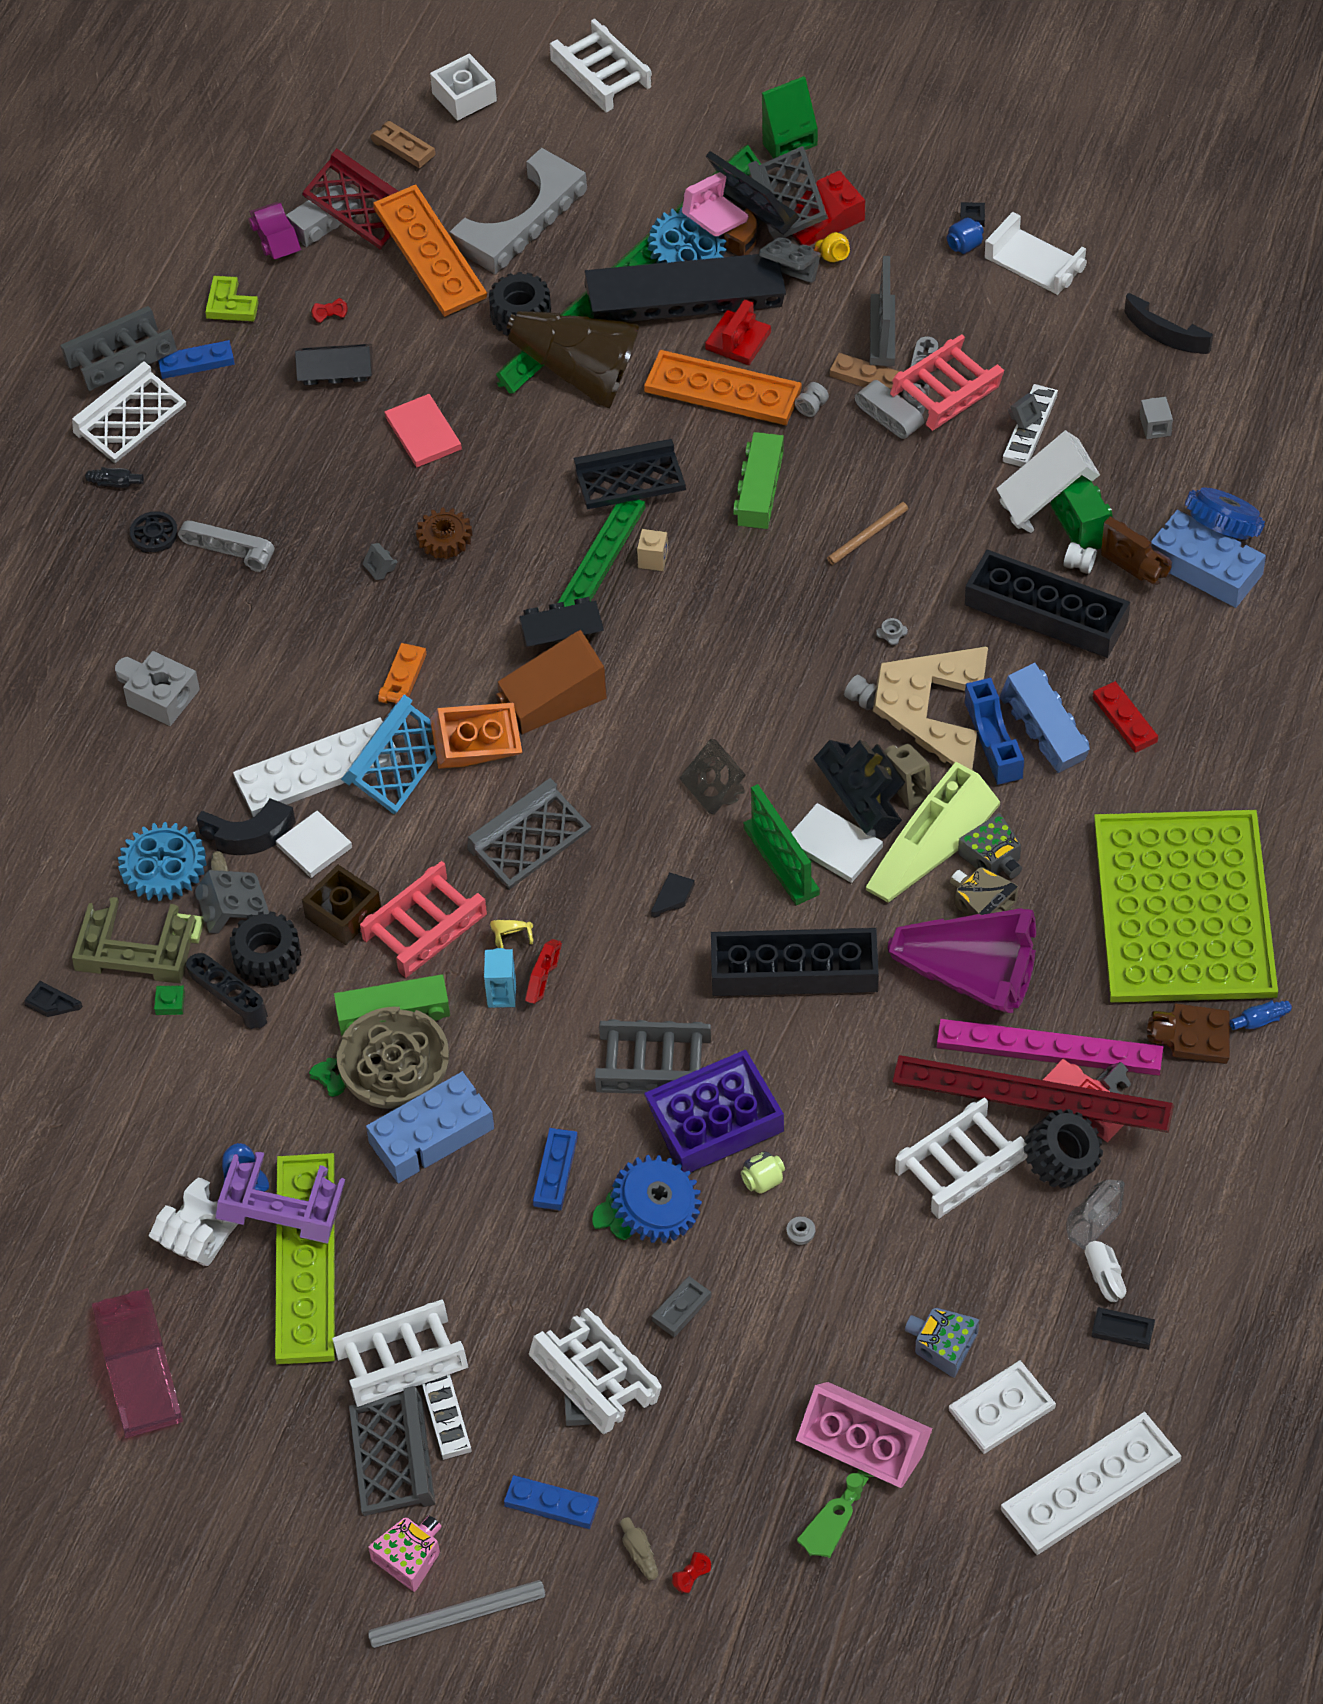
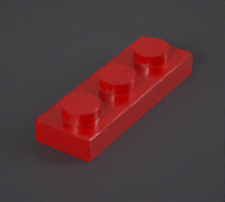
(1125, 716)

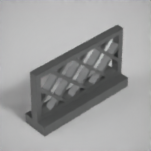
(760, 174)
(882, 321)
(510, 821)
(417, 1448)

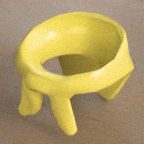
(506, 927)

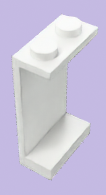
(1033, 257)
(1045, 478)

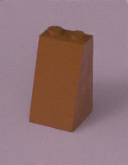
(554, 683)

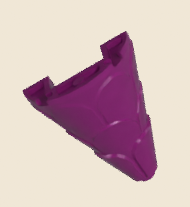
(973, 954)

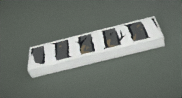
(1025, 440)
(446, 1416)

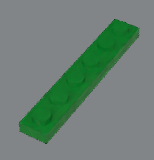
(603, 551)

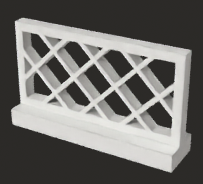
(111, 402)

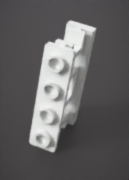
(578, 1381)

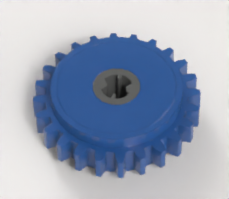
(1224, 513)
(636, 1194)

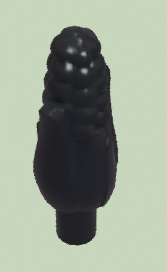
(114, 477)

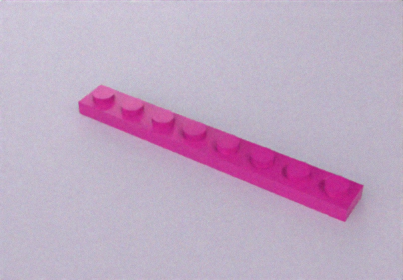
(1048, 1046)

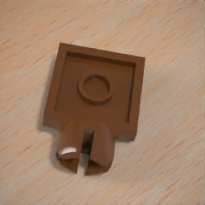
(1133, 552)
(1192, 1032)

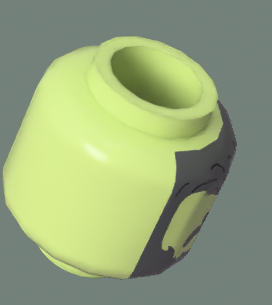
(762, 1172)

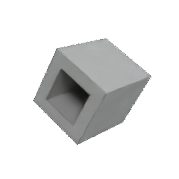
(1156, 417)

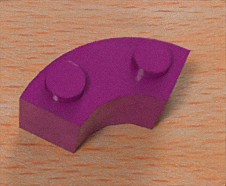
(274, 230)

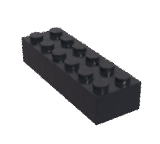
(1047, 603)
(794, 961)

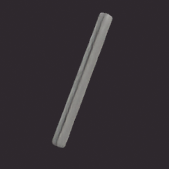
(456, 1613)

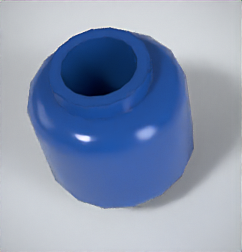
(965, 235)

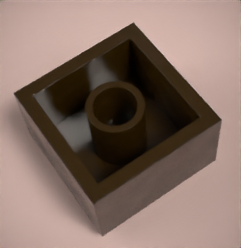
(341, 904)

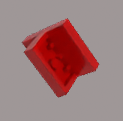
(738, 335)

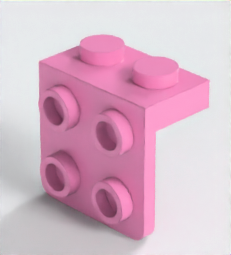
(709, 208)

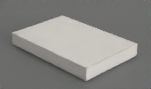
(836, 843)
(1002, 1407)

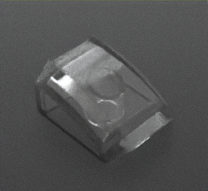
(1095, 1212)

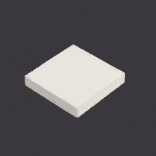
(314, 844)

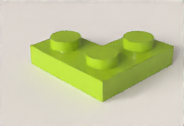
(226, 305)

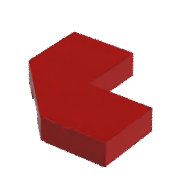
(546, 962)

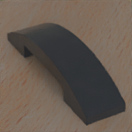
(1165, 332)

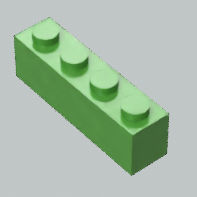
(760, 480)
(420, 994)

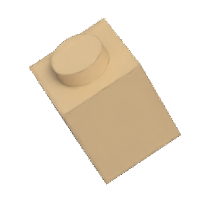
(652, 550)

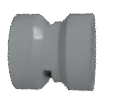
(813, 397)
(861, 691)

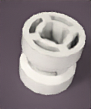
(1080, 558)

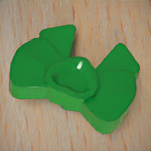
(327, 1077)

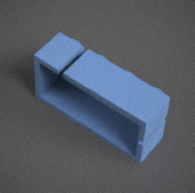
(1209, 558)
(432, 1123)

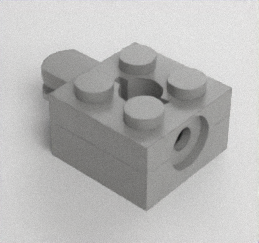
(147, 690)

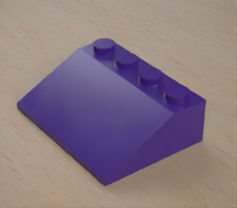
(715, 1111)

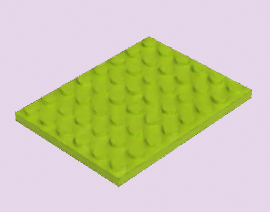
(1184, 906)

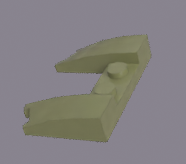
(97, 950)

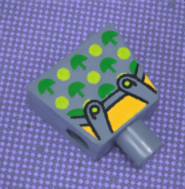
(944, 1338)

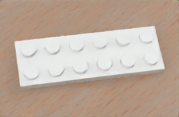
(306, 768)
(1090, 1483)

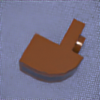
(743, 237)

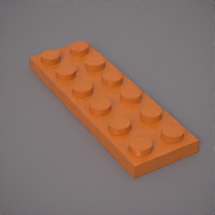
(430, 250)
(723, 387)

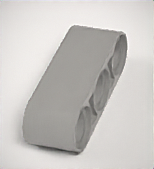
(889, 411)

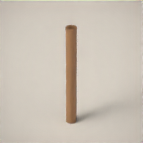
(867, 533)

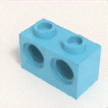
(500, 978)

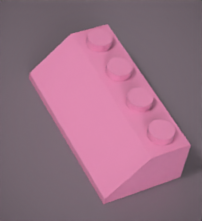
(863, 1434)

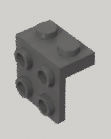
(793, 259)
(229, 895)

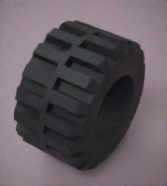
(517, 294)
(260, 931)
(1077, 1138)

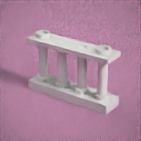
(592, 82)
(966, 1183)
(408, 1373)

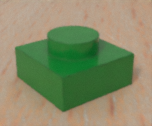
(169, 1000)

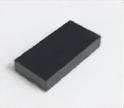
(1123, 1328)

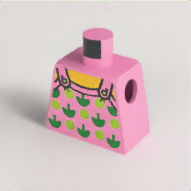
(407, 1550)

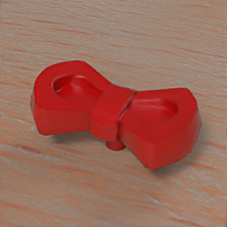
(338, 308)
(699, 1565)

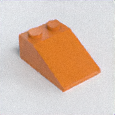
(475, 734)

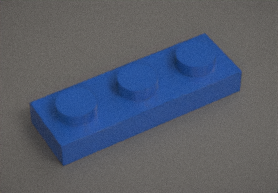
(196, 359)
(555, 1169)
(551, 1502)

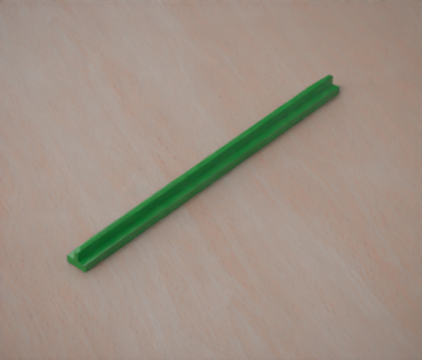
(523, 366)

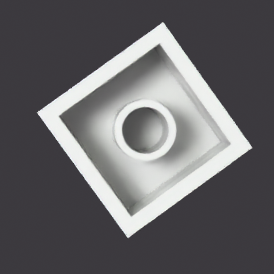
(463, 86)

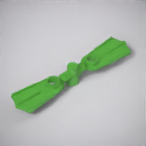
(827, 1528)

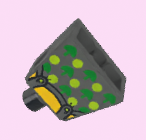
(992, 847)

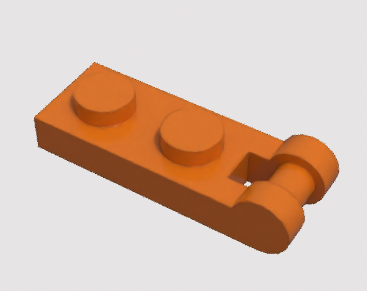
(402, 673)

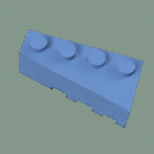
(1045, 717)

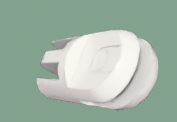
(1105, 1270)

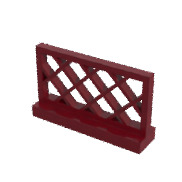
(365, 181)

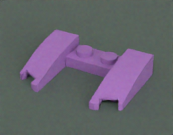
(313, 1217)

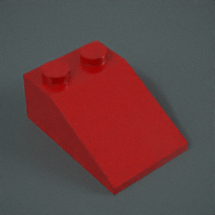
(842, 204)

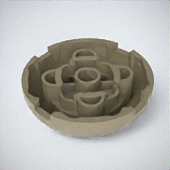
(369, 1038)

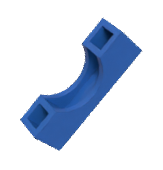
(985, 712)

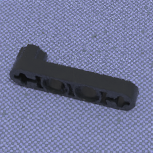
(253, 1013)

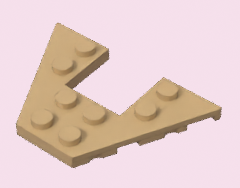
(904, 699)

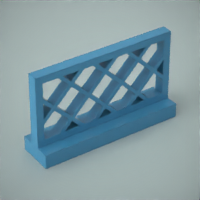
(376, 746)

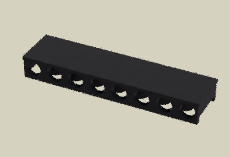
(684, 285)

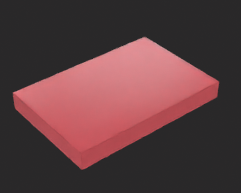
(423, 430)

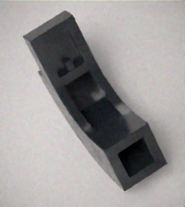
(249, 835)

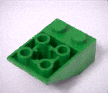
(788, 118)

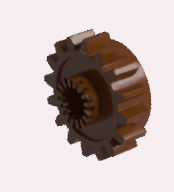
(444, 533)

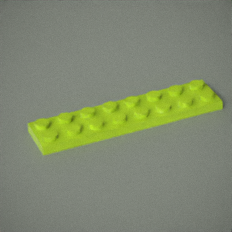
(304, 1272)

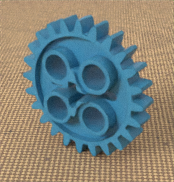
(685, 243)
(162, 861)

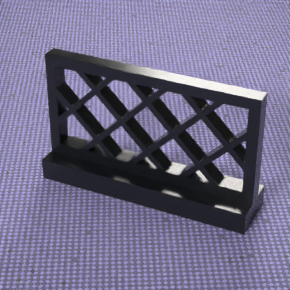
(753, 196)
(627, 462)

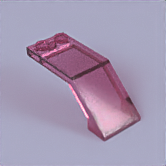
(137, 1363)

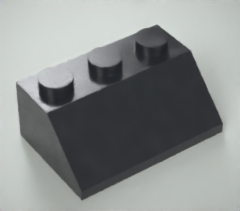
(334, 363)
(560, 621)

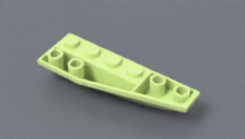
(933, 832)

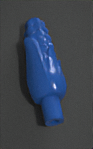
(1261, 1015)

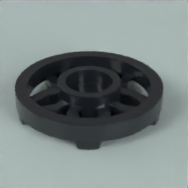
(153, 531)

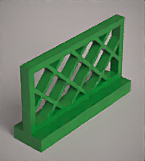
(780, 848)

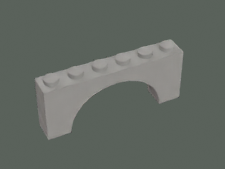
(497, 243)

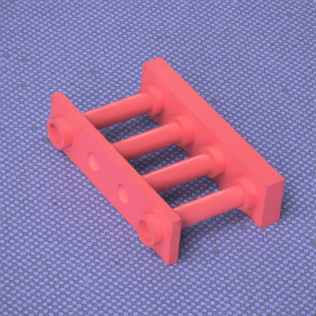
(953, 401)
(428, 942)

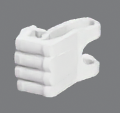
(193, 1229)

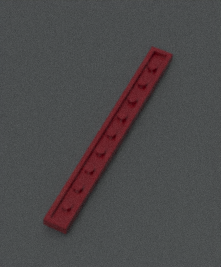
(1033, 1093)

